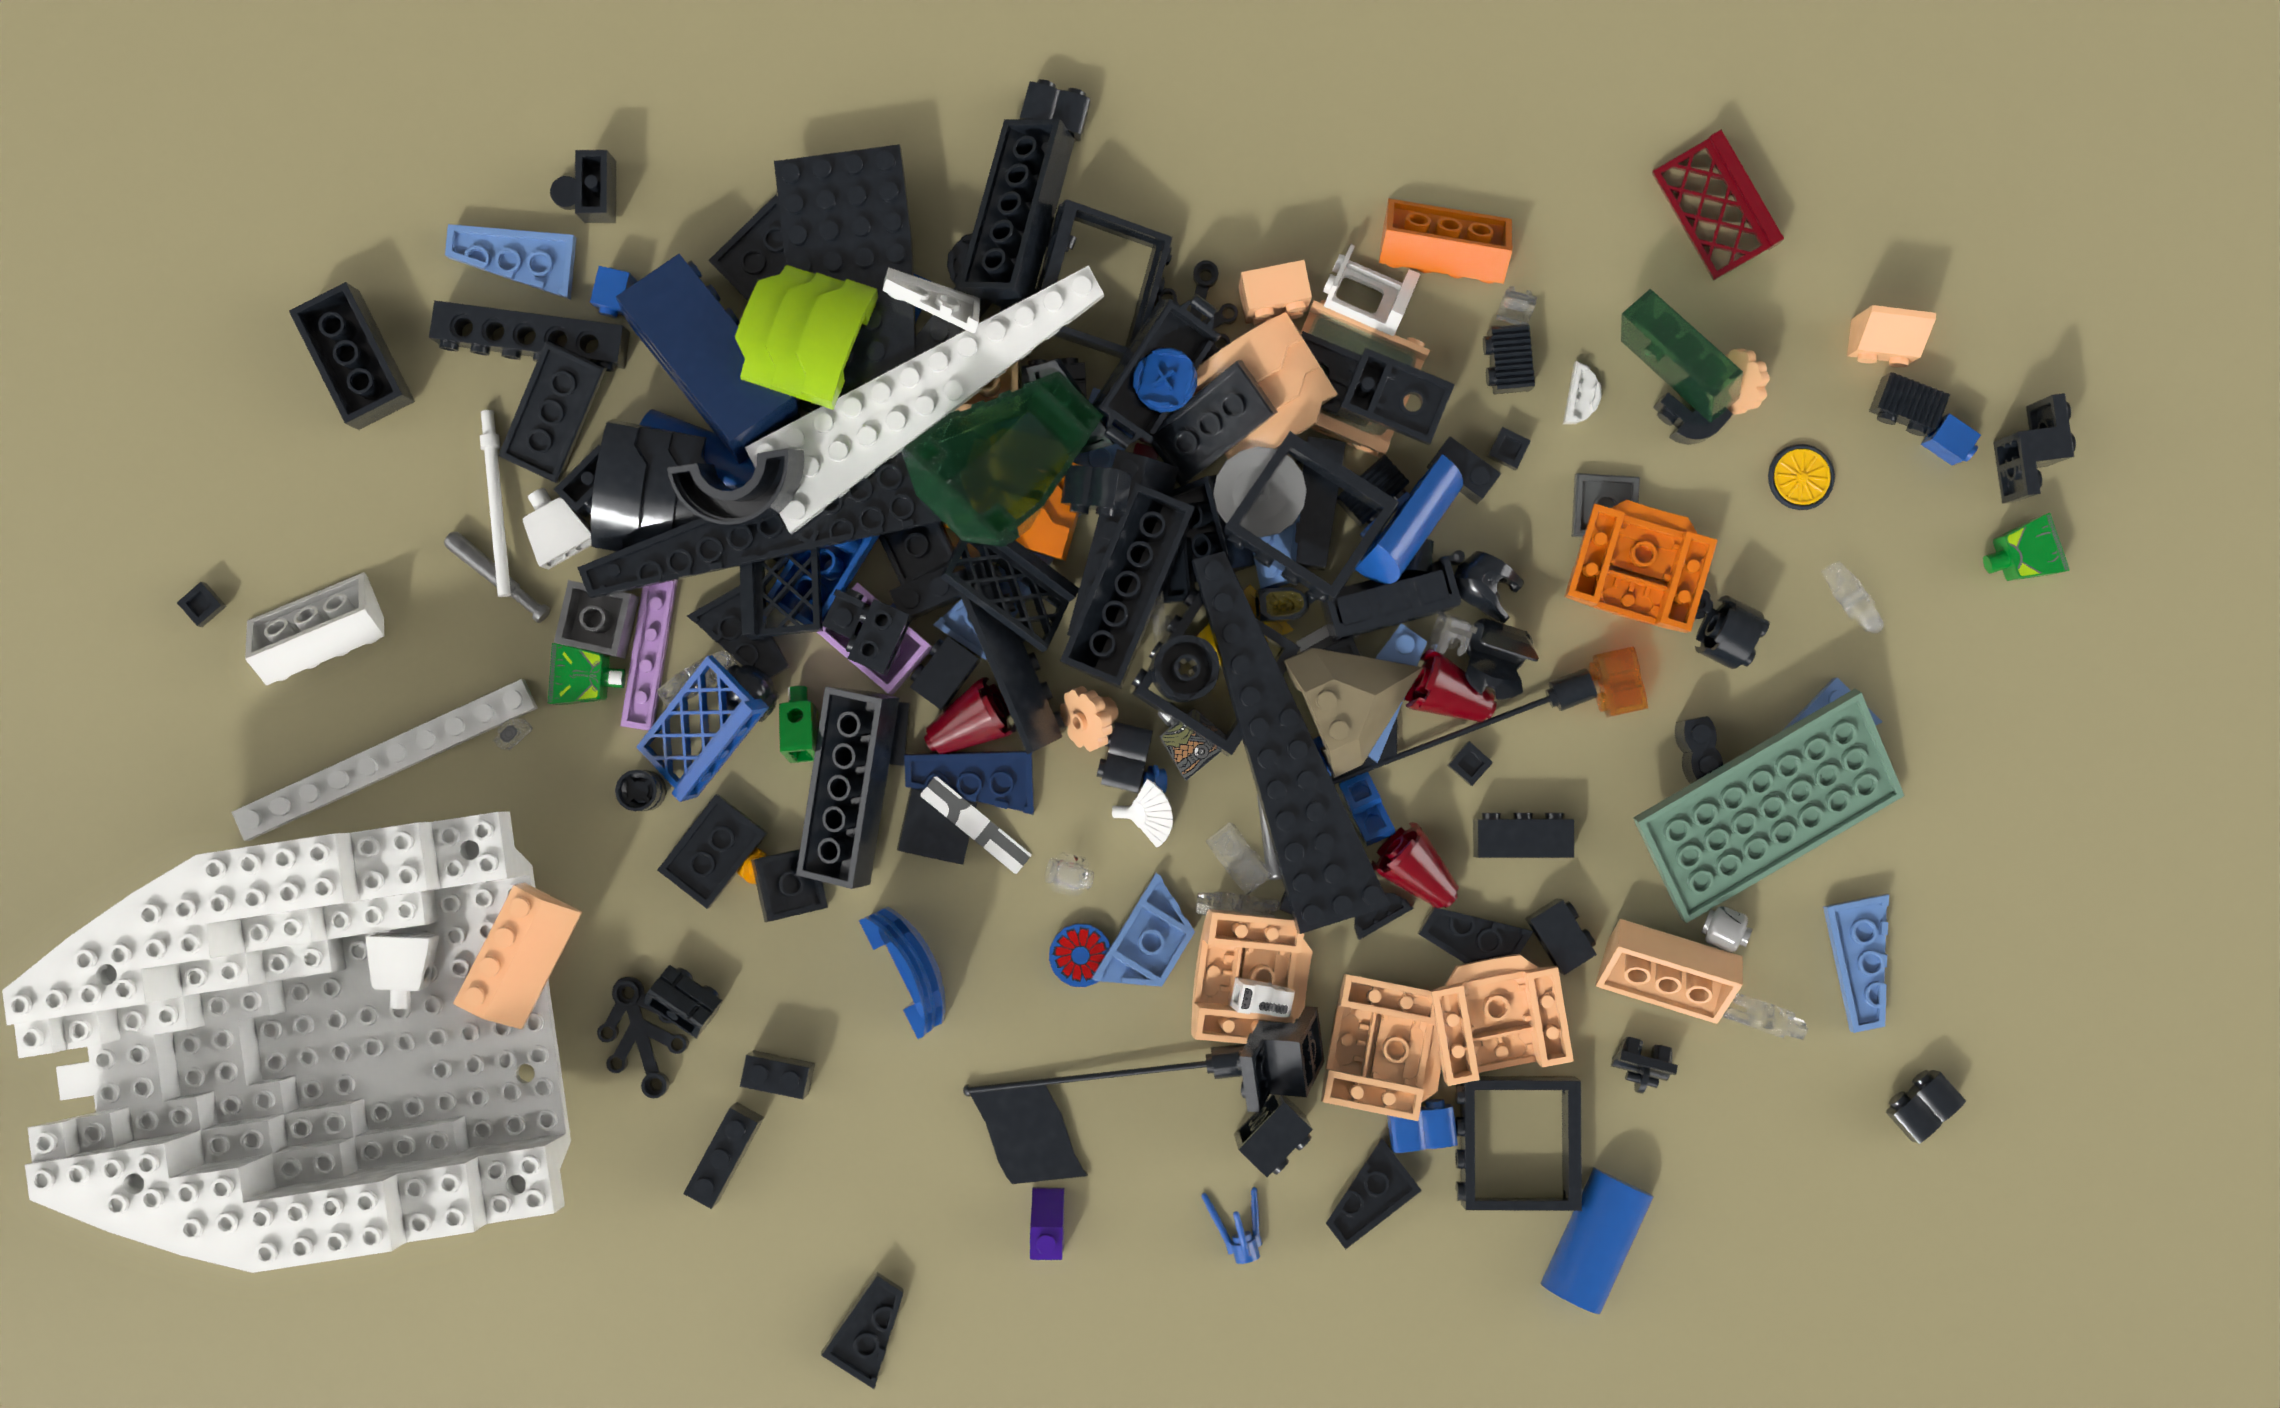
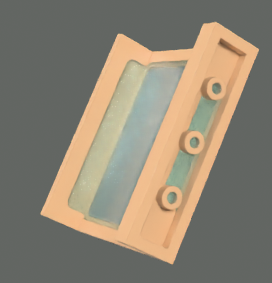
(1356, 337)

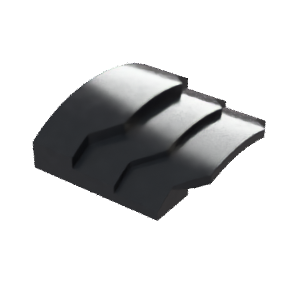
(633, 485)

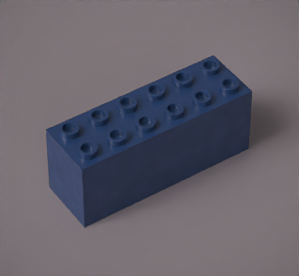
(699, 351)

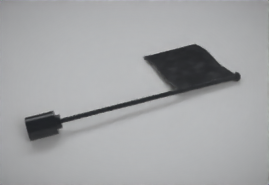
(1563, 693)
(1030, 1128)

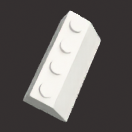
(314, 629)

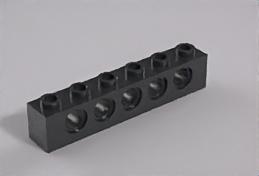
(450, 319)

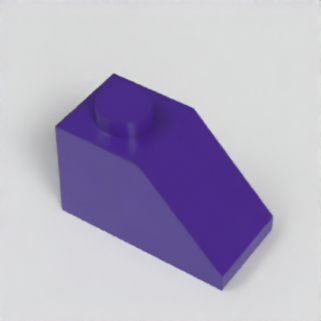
(1047, 1224)

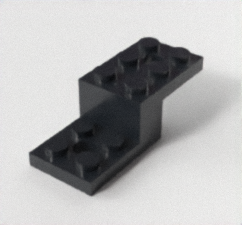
(1374, 390)

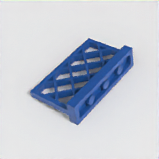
(714, 751)

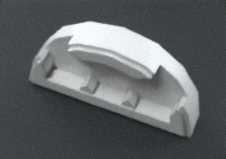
(1583, 394)

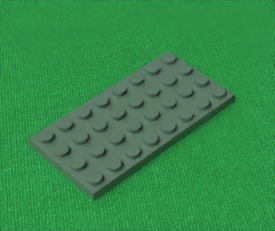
(1769, 806)

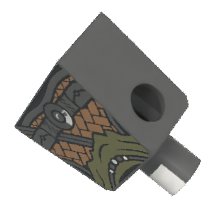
(1186, 748)

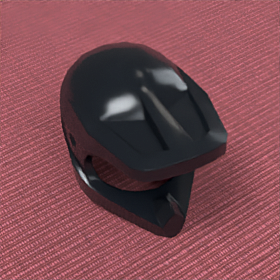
(1478, 582)

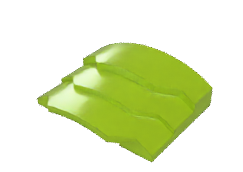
(802, 333)

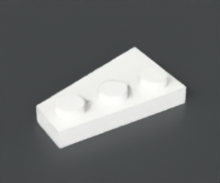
(934, 298)

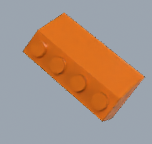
(1446, 241)

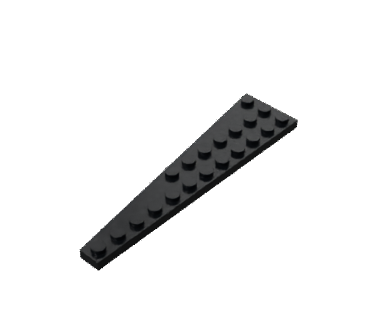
(871, 508)
(1307, 823)

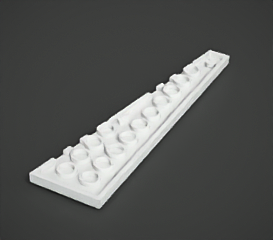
(908, 400)

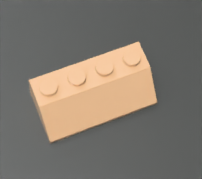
(517, 956)
(1670, 971)

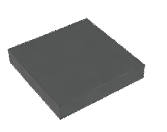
(1601, 490)

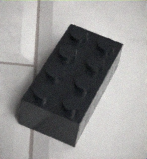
(351, 356)

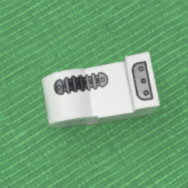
(1261, 998)

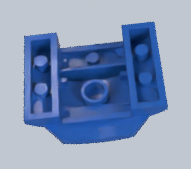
(914, 964)

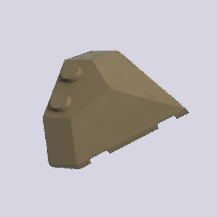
(1349, 700)

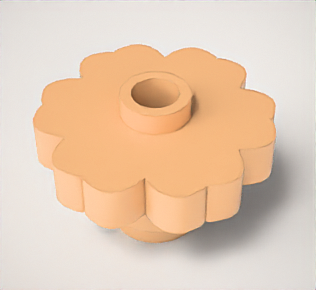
(1753, 381)
(1088, 717)

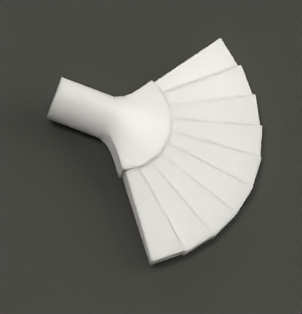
(1149, 812)

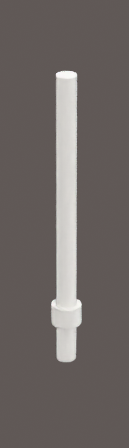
(490, 444)

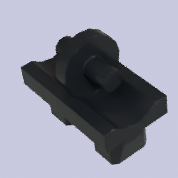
(1642, 1069)

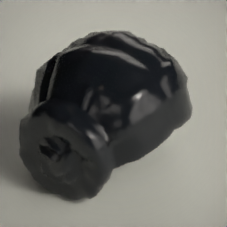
(756, 684)

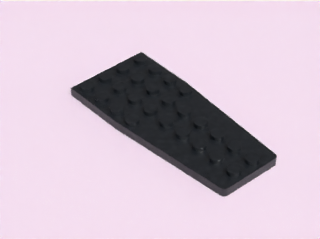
(853, 222)

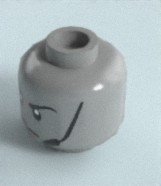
(1726, 929)

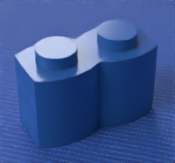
(1432, 1131)

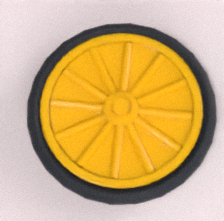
(1801, 477)

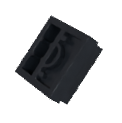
(2042, 445)
(1281, 1059)

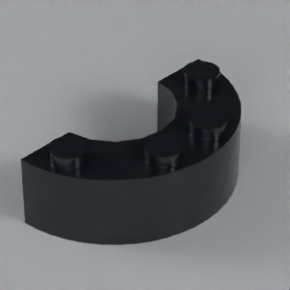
(761, 498)

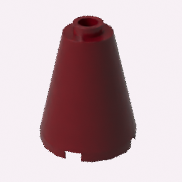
(1446, 691)
(970, 720)
(1416, 867)

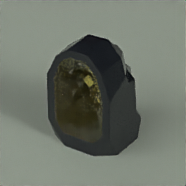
(1280, 604)

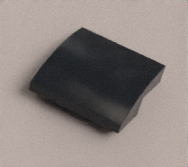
(930, 833)

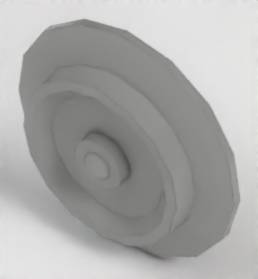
(1278, 503)

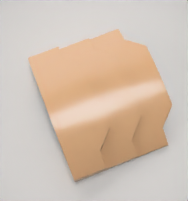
(1284, 371)
(1248, 949)
(1500, 1017)
(1382, 1049)

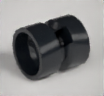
(640, 790)

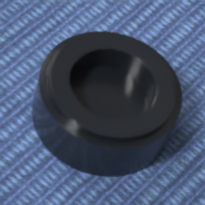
(563, 192)

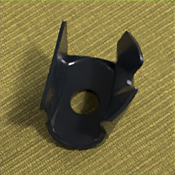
(1496, 656)

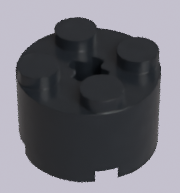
(1731, 633)
(1203, 672)

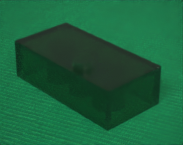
(1681, 355)

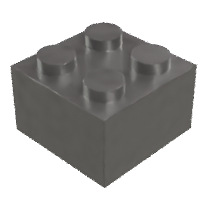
(596, 623)

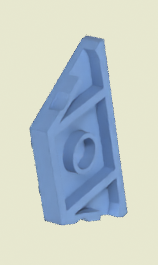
(1148, 940)

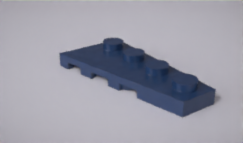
(983, 777)

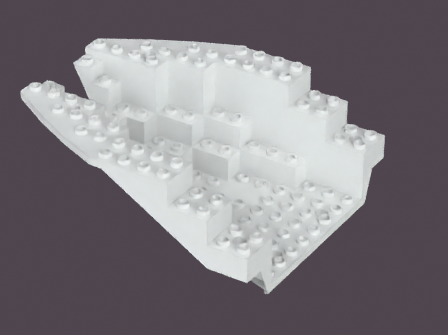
(259, 1082)

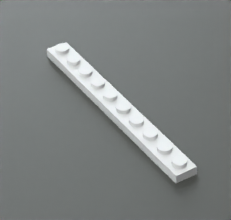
(384, 760)

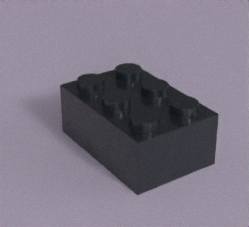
(1273, 1134)

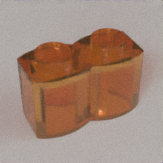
(1619, 682)

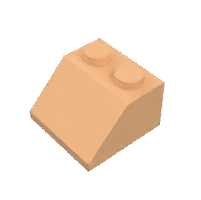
(1889, 335)

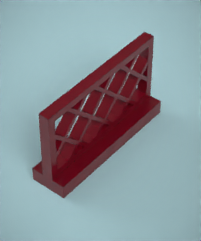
(1745, 199)

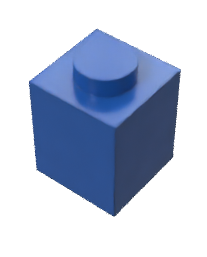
(607, 286)
(1952, 440)

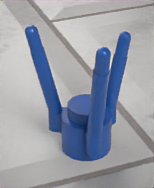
(1244, 1244)

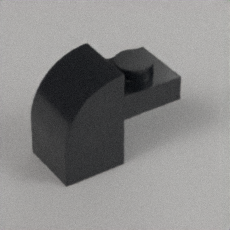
(1690, 425)

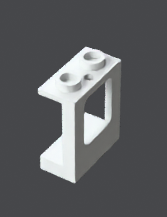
(1394, 300)

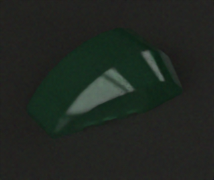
(1001, 459)

